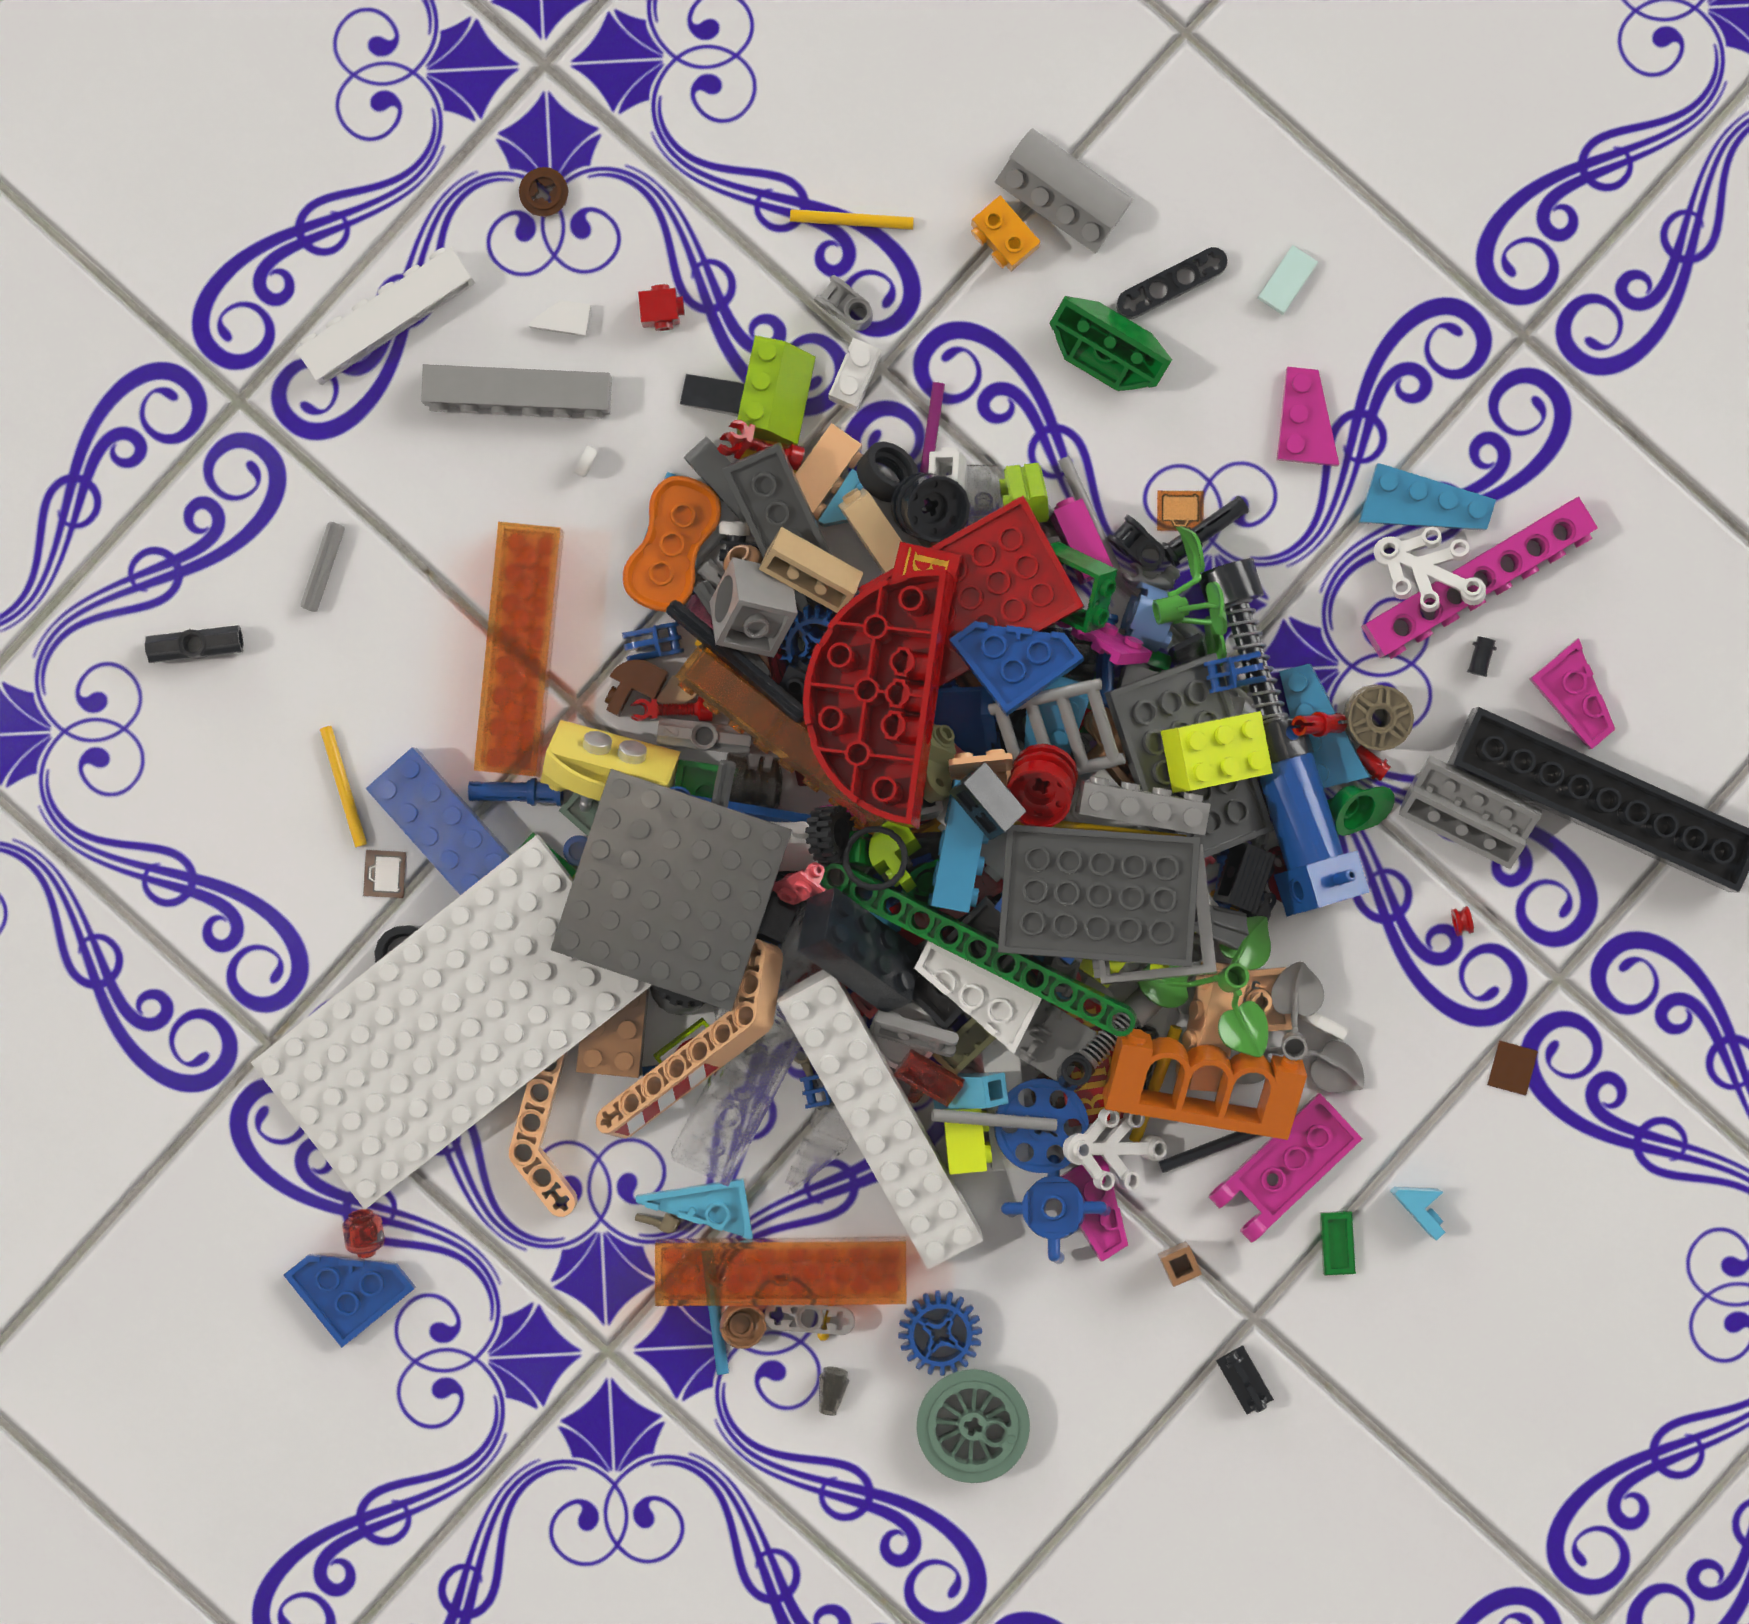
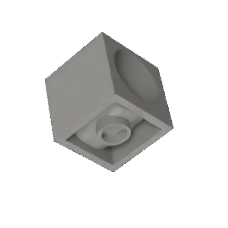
(751, 609)

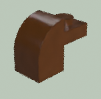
(636, 676)

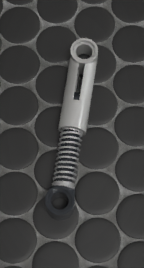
(1088, 1058)

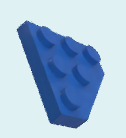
(1015, 660)
(348, 1291)

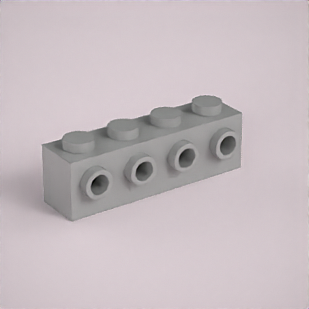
(1143, 807)

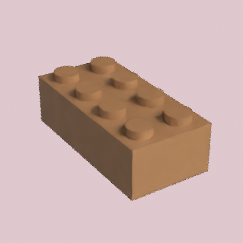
(618, 1043)

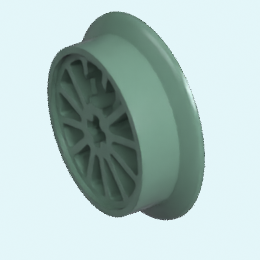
(1011, 1443)

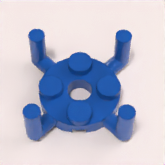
(1063, 1225)

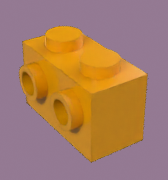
(1004, 234)

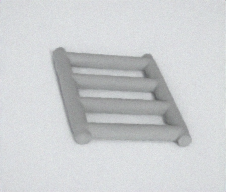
(1061, 696)

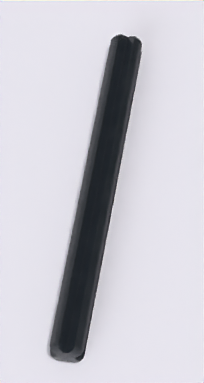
(737, 661)

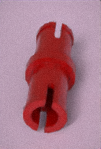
(1319, 724)

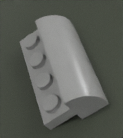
(1063, 190)
(1469, 812)

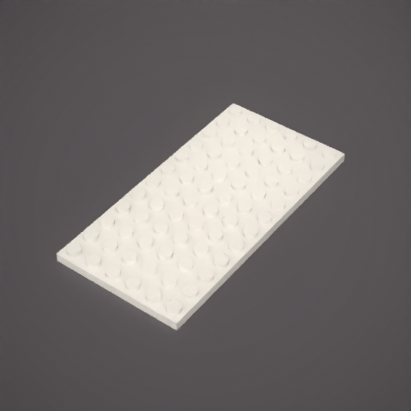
(443, 1027)

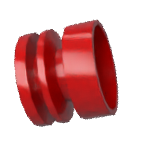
(1043, 784)

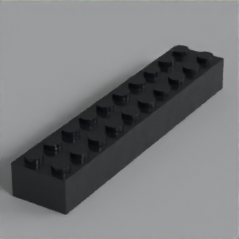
(1603, 799)

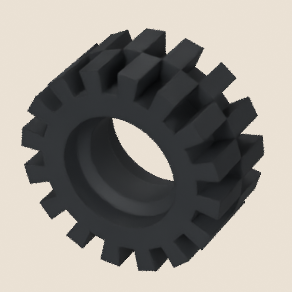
(828, 833)

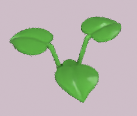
(1175, 608)
(1245, 1026)

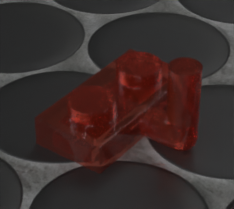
(928, 1079)

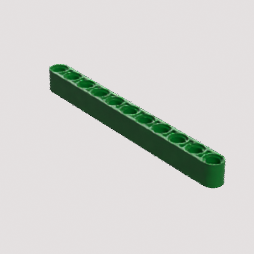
(990, 960)

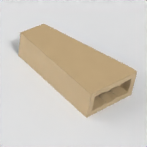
(871, 527)

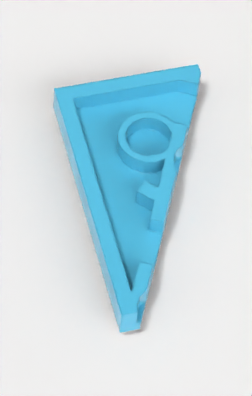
(706, 1204)

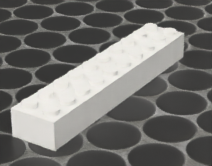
(880, 1117)

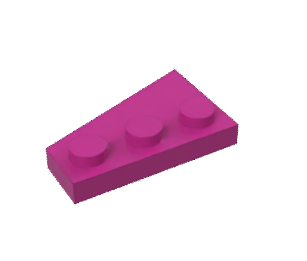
(1305, 422)
(1573, 693)
(1103, 1233)

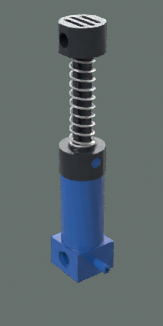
(1294, 792)

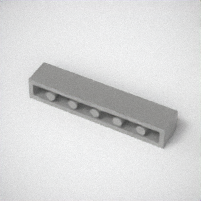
(516, 390)

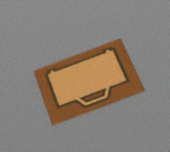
(1179, 509)

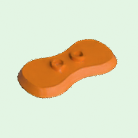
(680, 521)

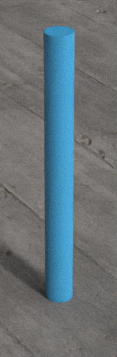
(718, 1342)

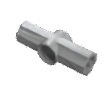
(683, 734)

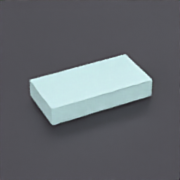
(1287, 279)

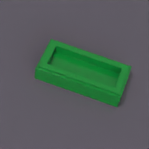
(1337, 1243)

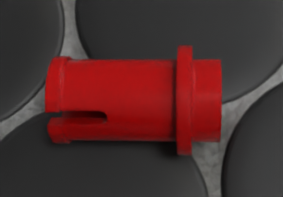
(1373, 764)

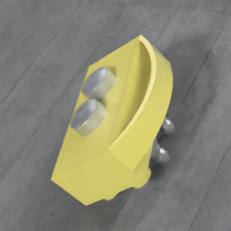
(583, 756)

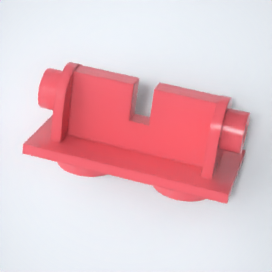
(801, 884)

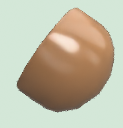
(742, 1326)

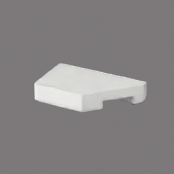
(564, 318)
(1326, 1025)

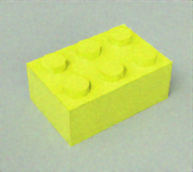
(1216, 752)

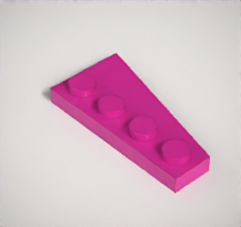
(1107, 639)

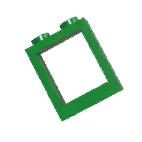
(1102, 589)

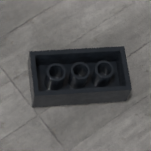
(859, 950)
(931, 999)

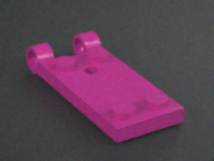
(1314, 1147)

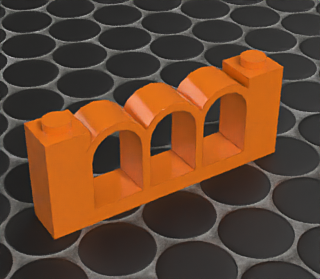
(1137, 1052)

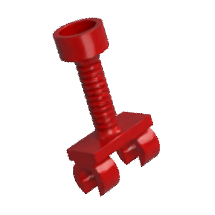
(742, 442)
(653, 709)

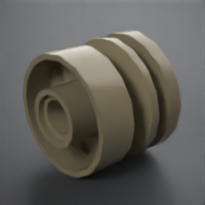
(1396, 723)

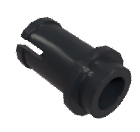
(1481, 656)

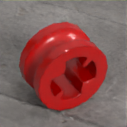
(1462, 921)

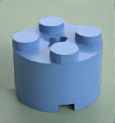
(1140, 620)

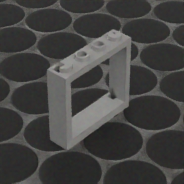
(1102, 968)

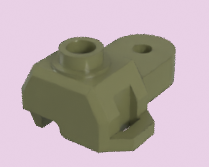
(938, 777)

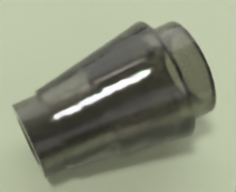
(832, 1388)

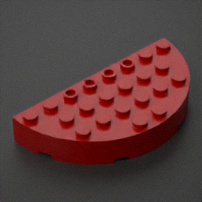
(877, 692)

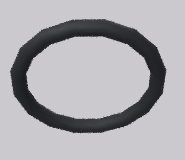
(874, 887)

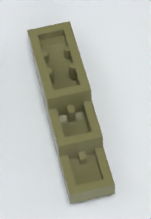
(971, 1042)

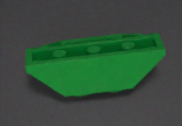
(1108, 345)

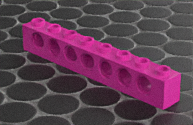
(1571, 516)

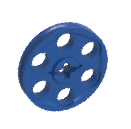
(1041, 1108)

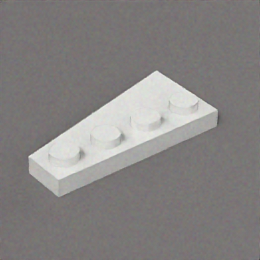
(987, 998)

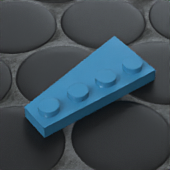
(1413, 500)
(1333, 753)

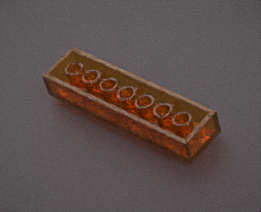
(519, 649)
(772, 729)
(780, 1271)

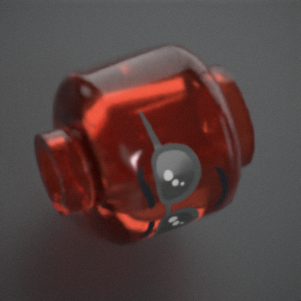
(363, 1233)

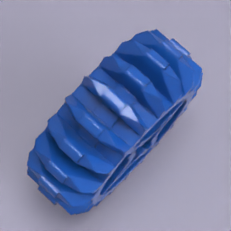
(811, 633)
(927, 1324)

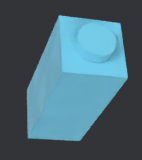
(979, 1091)

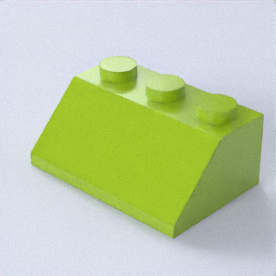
(776, 390)

